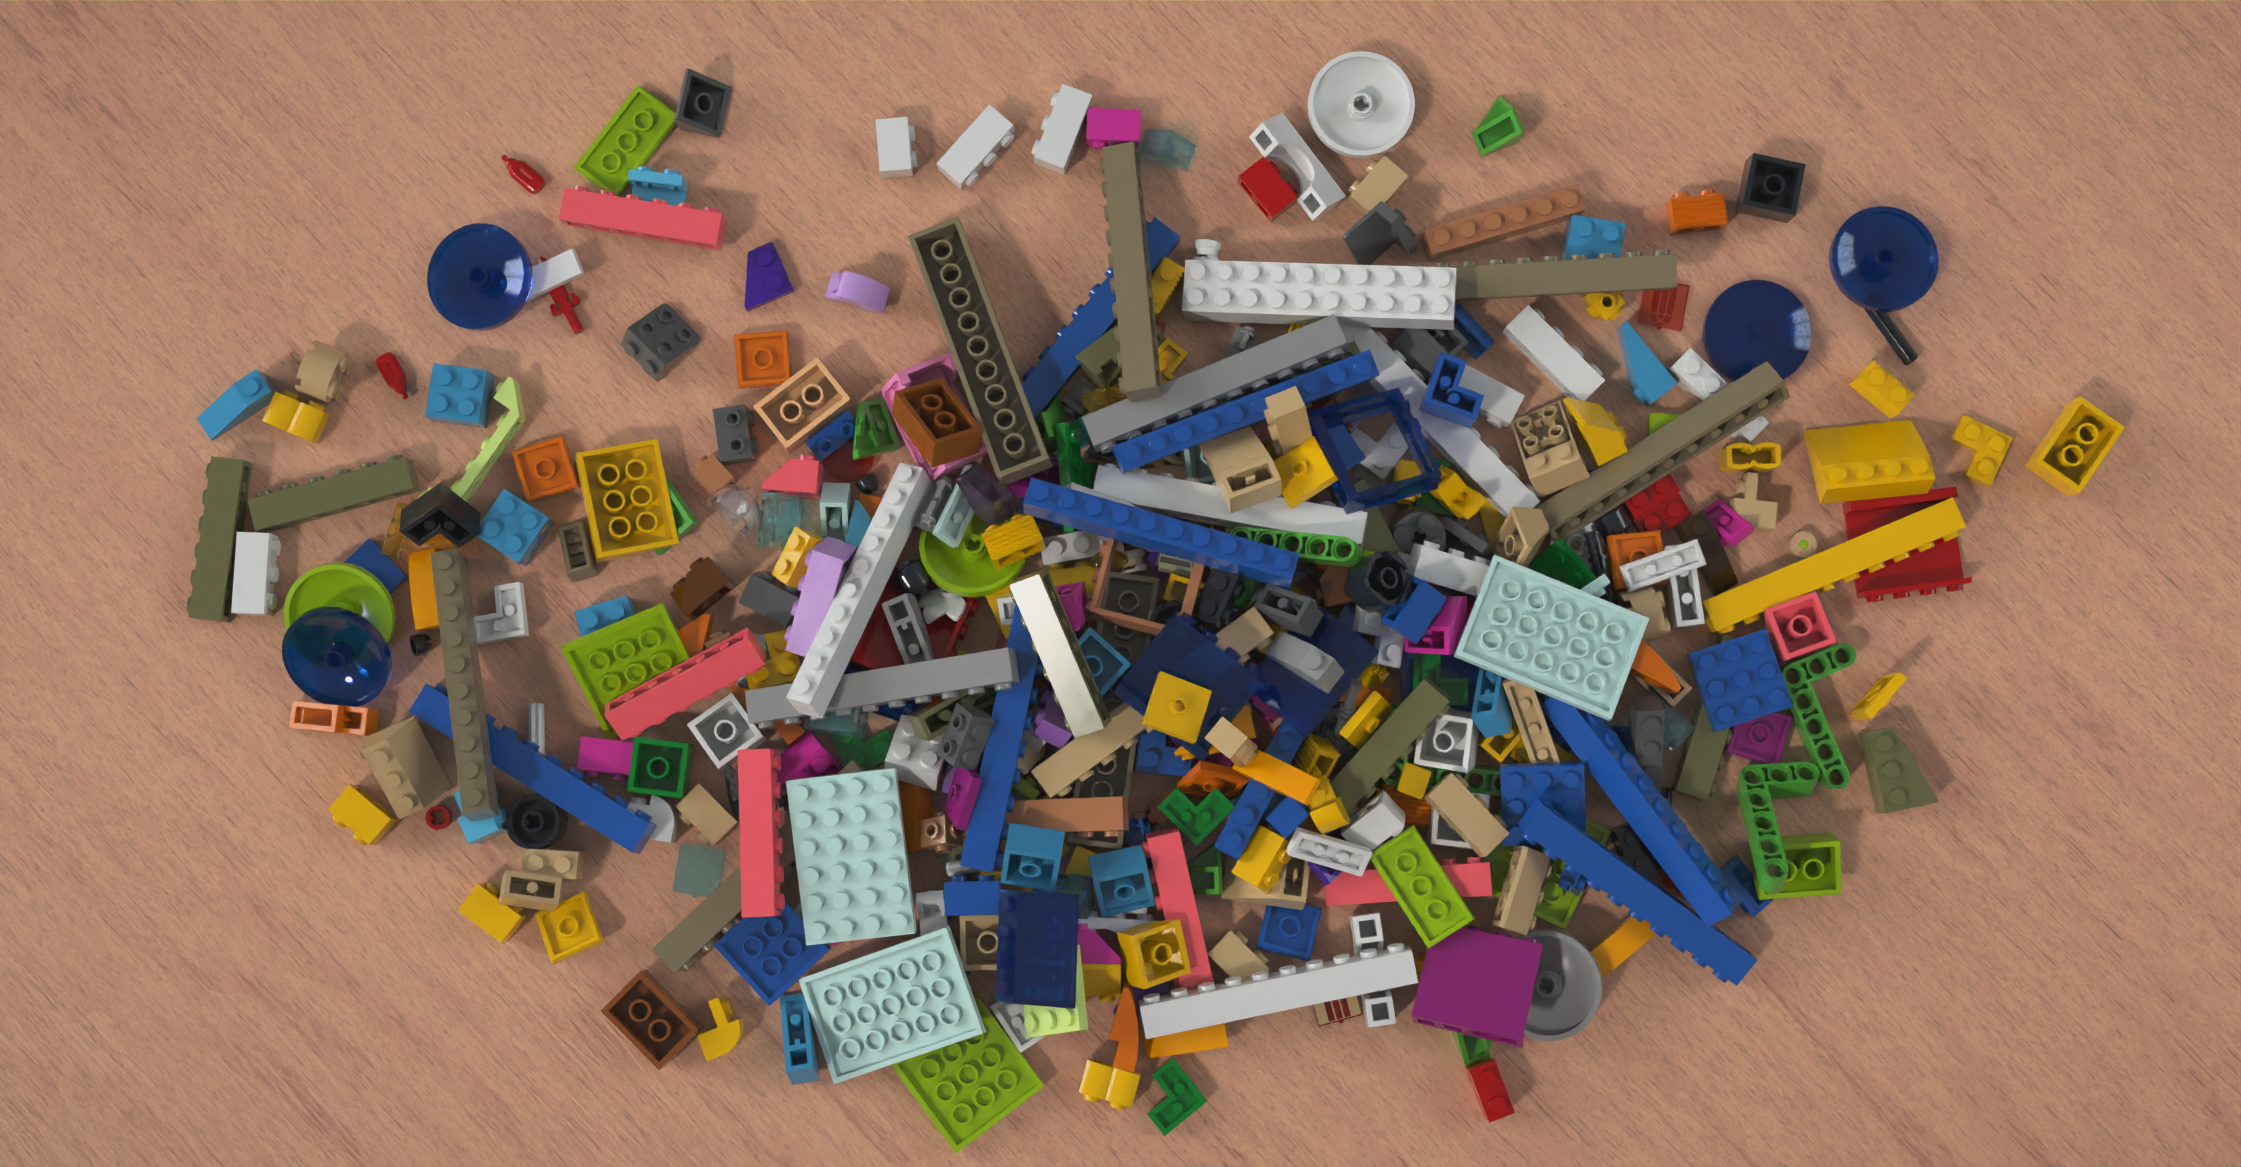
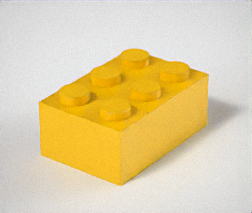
(2074, 446)

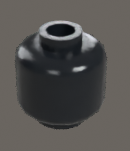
(1613, 522)
(912, 578)

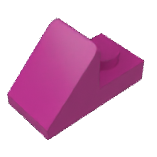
(1727, 523)

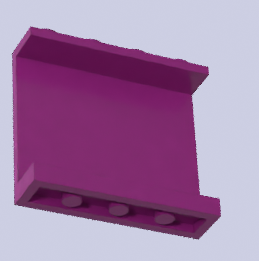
(1479, 985)

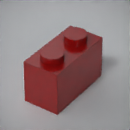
(1268, 189)
(1490, 1090)

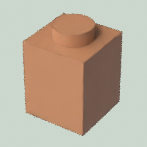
(713, 473)

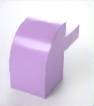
(858, 291)

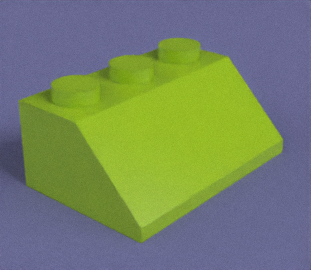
(1812, 865)

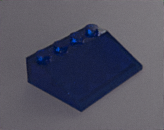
(1300, 701)
(1037, 947)

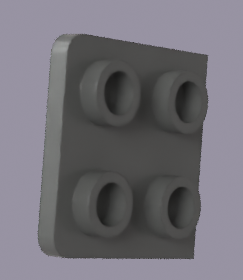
(1377, 233)
(659, 340)
(1462, 540)

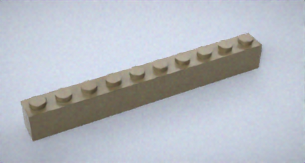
(1131, 273)
(1565, 276)
(1664, 451)
(464, 685)
(720, 908)

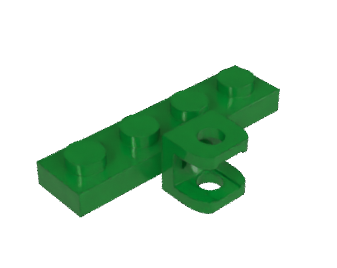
(1070, 460)

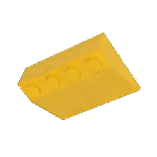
(1869, 461)
(626, 500)

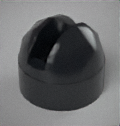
(868, 484)
(419, 644)

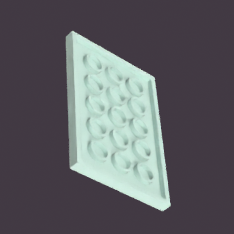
(1551, 637)
(851, 856)
(892, 1005)

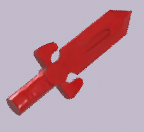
(560, 296)

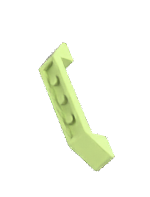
(509, 395)

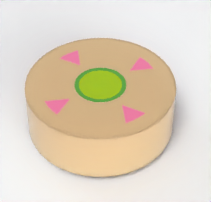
(1802, 545)

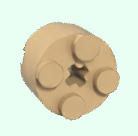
(323, 371)
(1648, 604)

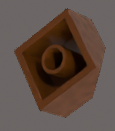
(1329, 584)
(701, 588)

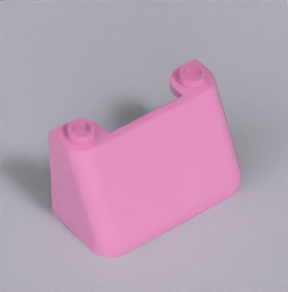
(926, 371)

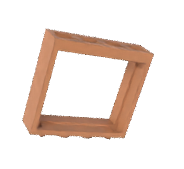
(1101, 577)

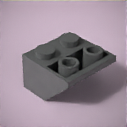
(1424, 346)

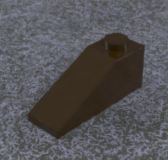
(1718, 571)

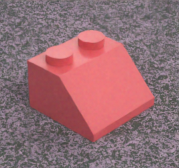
(797, 477)
(1798, 627)

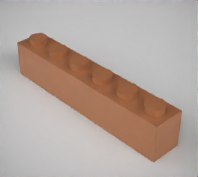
(1502, 222)
(1073, 815)

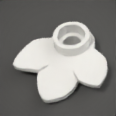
(939, 602)

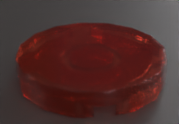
(843, 466)

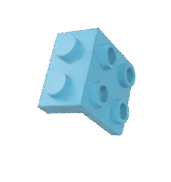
(665, 186)

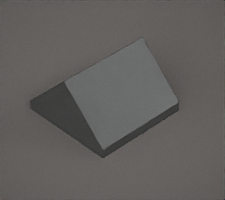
(701, 104)

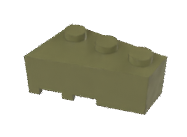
(1100, 359)
(1892, 772)

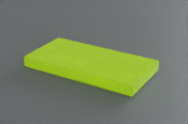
(627, 141)
(1421, 886)

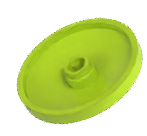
(966, 568)
(342, 587)

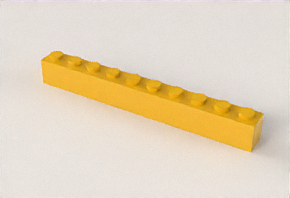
(1833, 564)

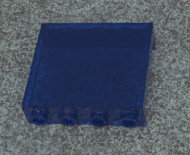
(1196, 658)

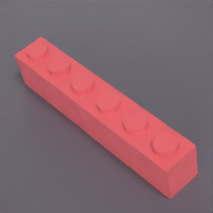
(643, 218)
(685, 684)
(760, 833)
(1468, 878)
(1178, 900)

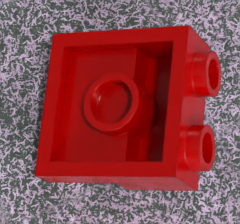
(1657, 506)

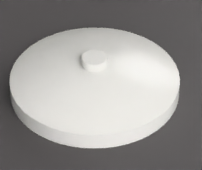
(1361, 104)

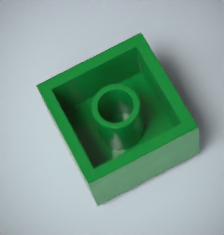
(660, 767)

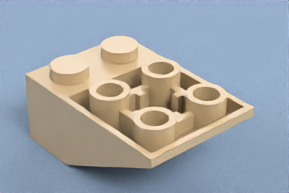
(1549, 449)
(1242, 469)
(1287, 893)

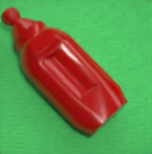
(524, 175)
(392, 373)

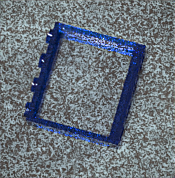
(1410, 428)

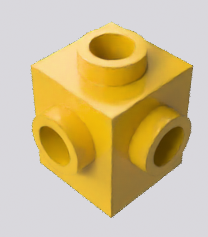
(1596, 308)

